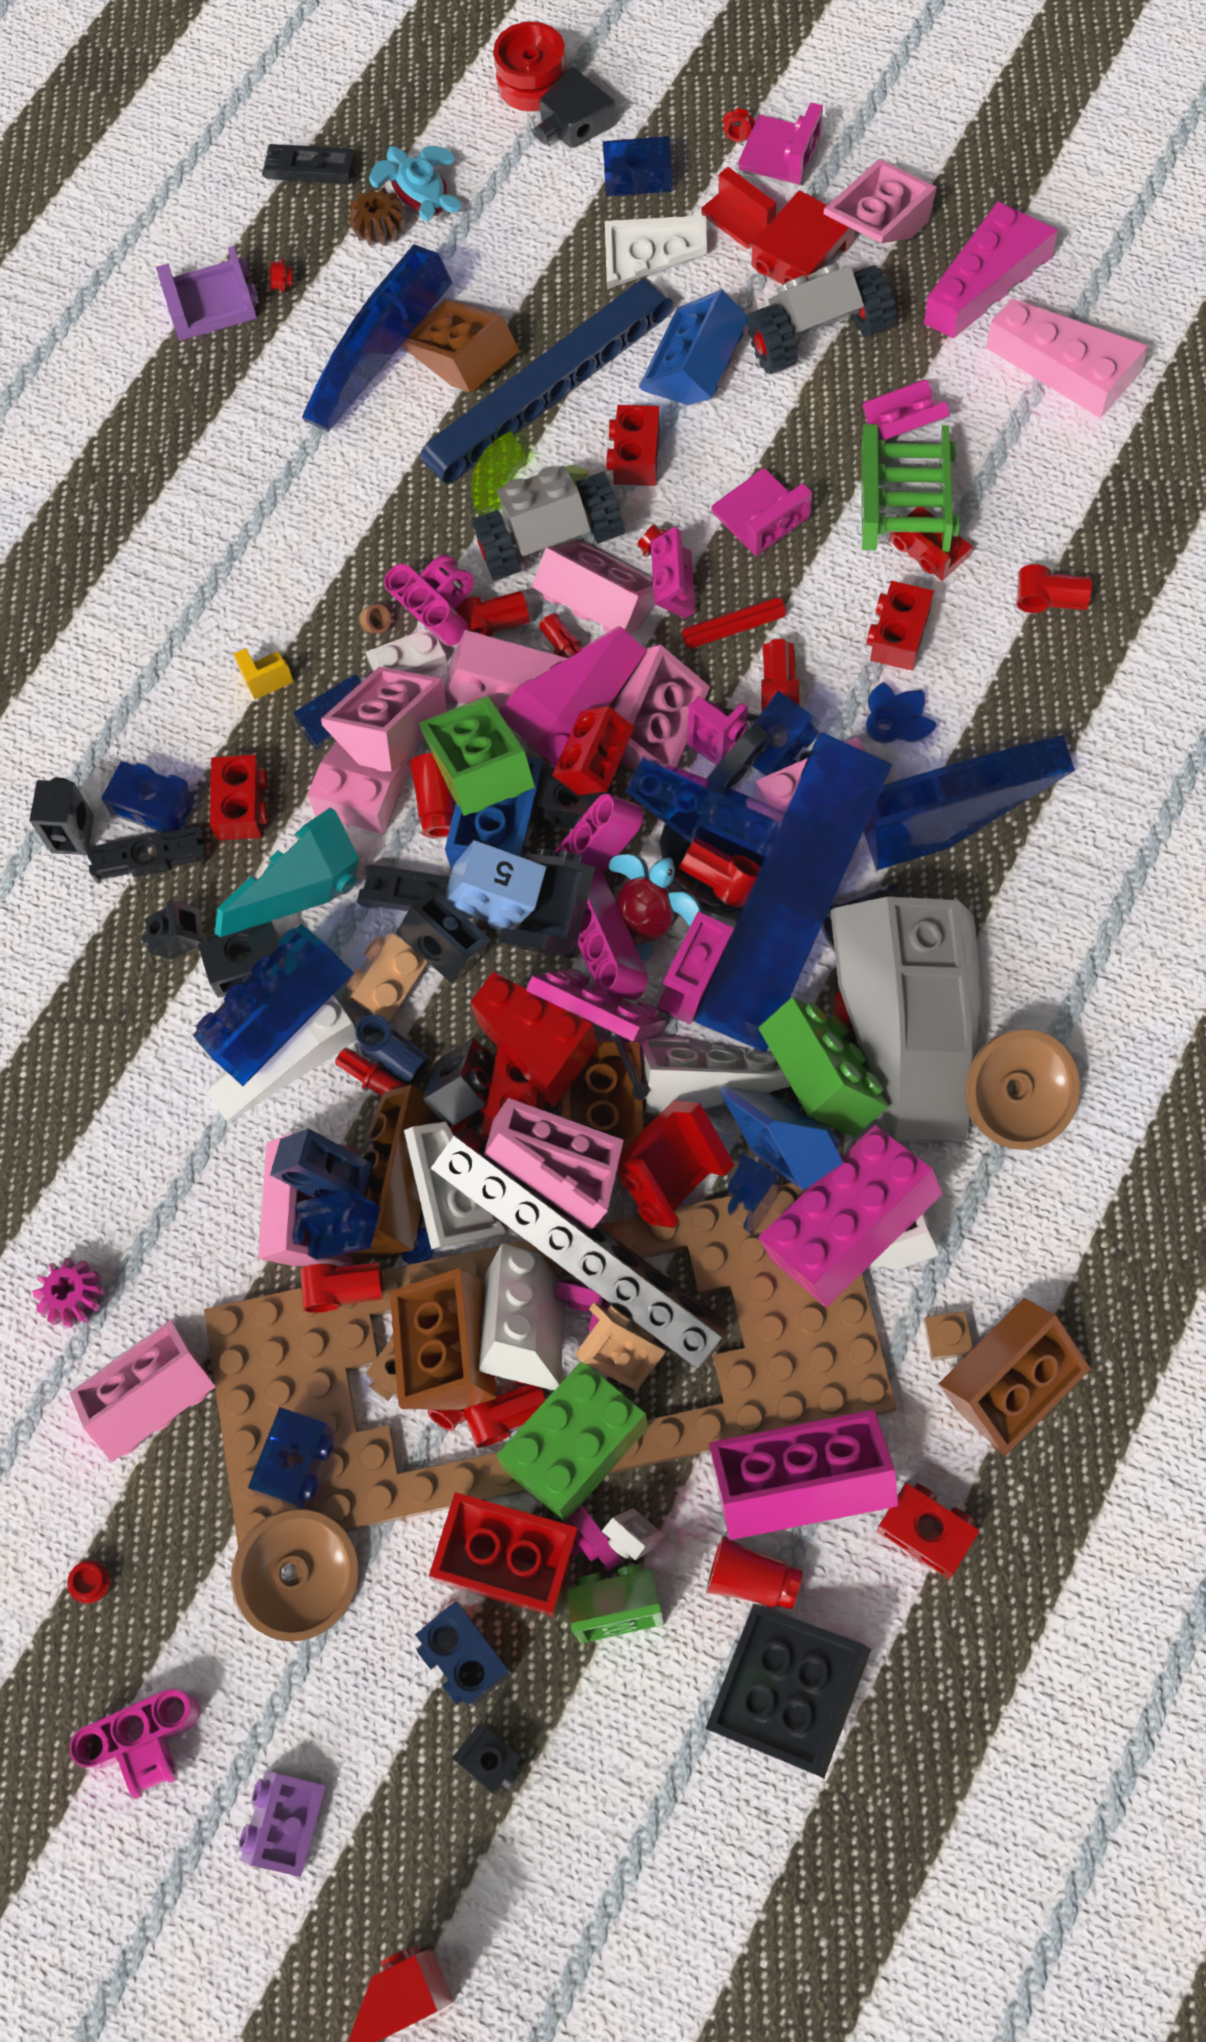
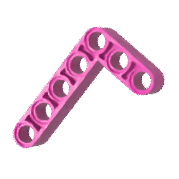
(603, 933)

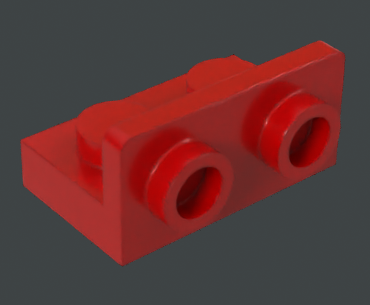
(927, 548)

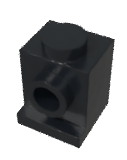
(164, 931)
(471, 1754)

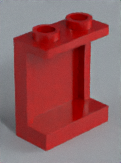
(799, 240)
(671, 1161)

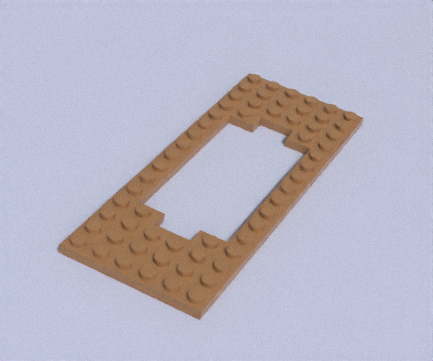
(793, 1370)

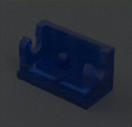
(309, 716)
(755, 1190)
(336, 1224)

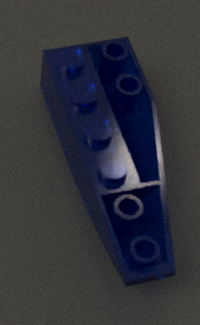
(377, 333)
(954, 801)
(705, 809)

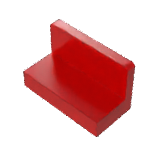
(739, 208)

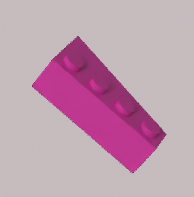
(990, 263)

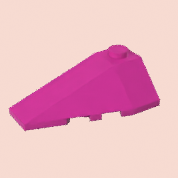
(549, 705)

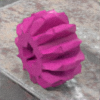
(77, 1301)

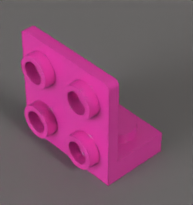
(782, 147)
(763, 510)

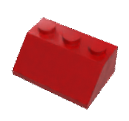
(504, 1554)
(401, 1995)

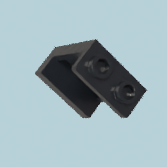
(559, 908)

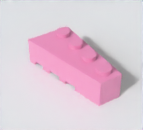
(1067, 354)

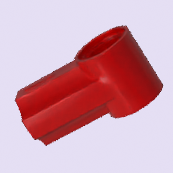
(1041, 589)
(494, 614)
(779, 671)
(726, 874)
(330, 1286)
(497, 1418)

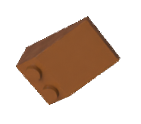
(462, 344)

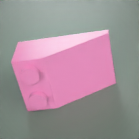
(884, 203)
(357, 792)

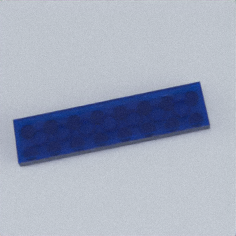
(793, 889)

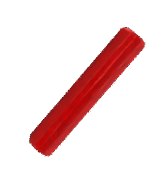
(733, 622)

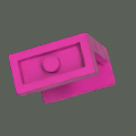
(694, 967)

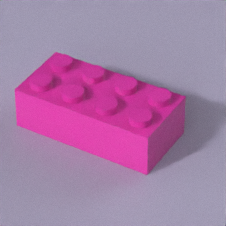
(851, 1215)
(803, 1474)

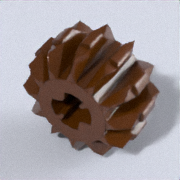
(377, 216)

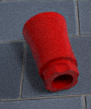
(433, 797)
(752, 1576)

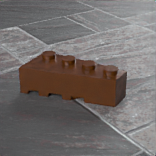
(392, 1174)

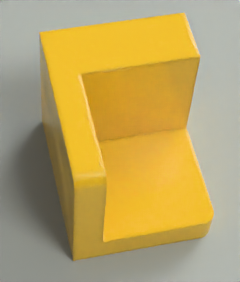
(263, 674)

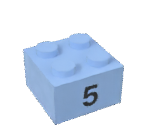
(494, 886)

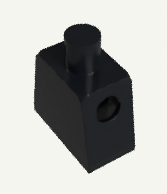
(574, 110)

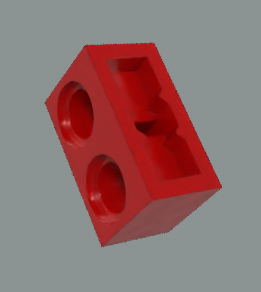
(638, 445)
(901, 625)
(593, 750)
(231, 798)

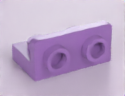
(281, 1823)

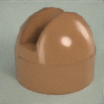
(378, 614)

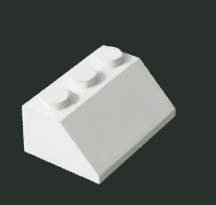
(521, 1320)

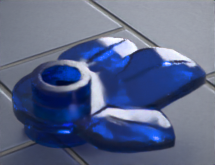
(900, 713)

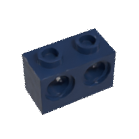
(319, 1165)
(471, 1648)

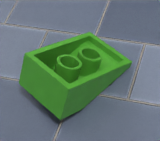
(477, 755)
(614, 1604)

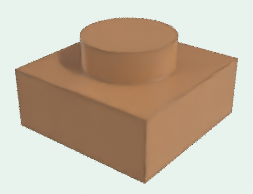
(947, 1335)

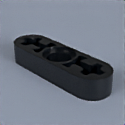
(741, 757)

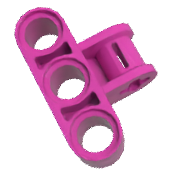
(433, 596)
(145, 1753)

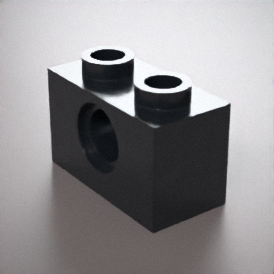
(549, 798)
(61, 816)
(442, 935)
(221, 953)
(460, 1082)

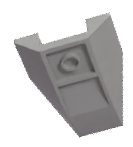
(914, 1007)

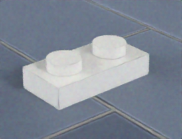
(409, 654)
(632, 1534)

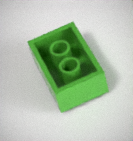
(823, 1066)
(573, 1441)

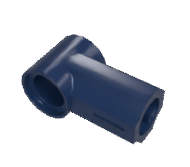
(393, 1050)

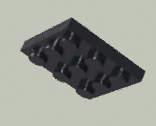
(789, 1690)

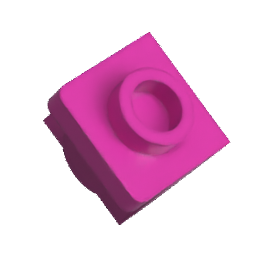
(580, 1297)
(592, 1540)

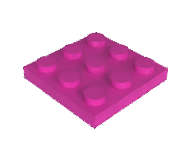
(575, 993)

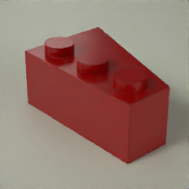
(535, 1034)

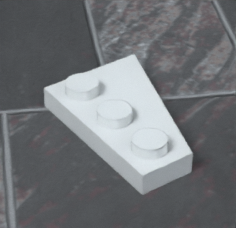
(651, 245)
(447, 1211)

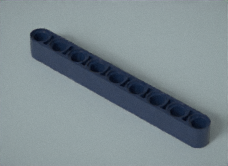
(547, 379)

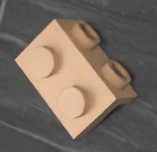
(384, 976)

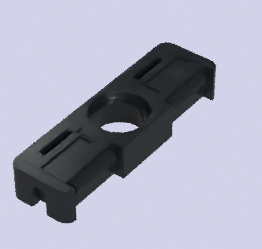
(172, 849)

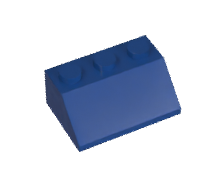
(695, 349)
(499, 825)
(783, 1135)

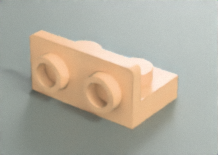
(620, 1347)

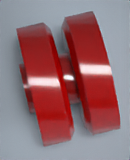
(528, 63)

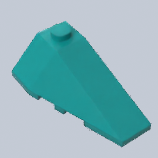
(304, 877)

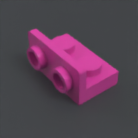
(904, 409)
(672, 574)
(712, 731)

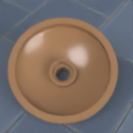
(1043, 1092)
(320, 1581)

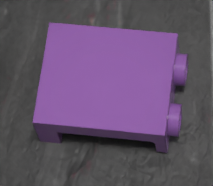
(209, 296)

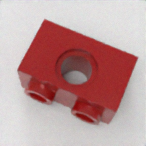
(938, 1553)

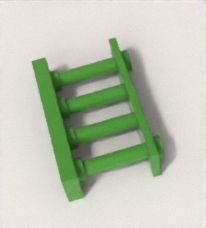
(876, 498)

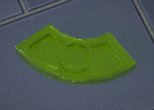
(493, 471)

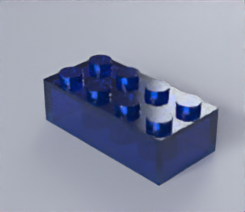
(271, 1004)

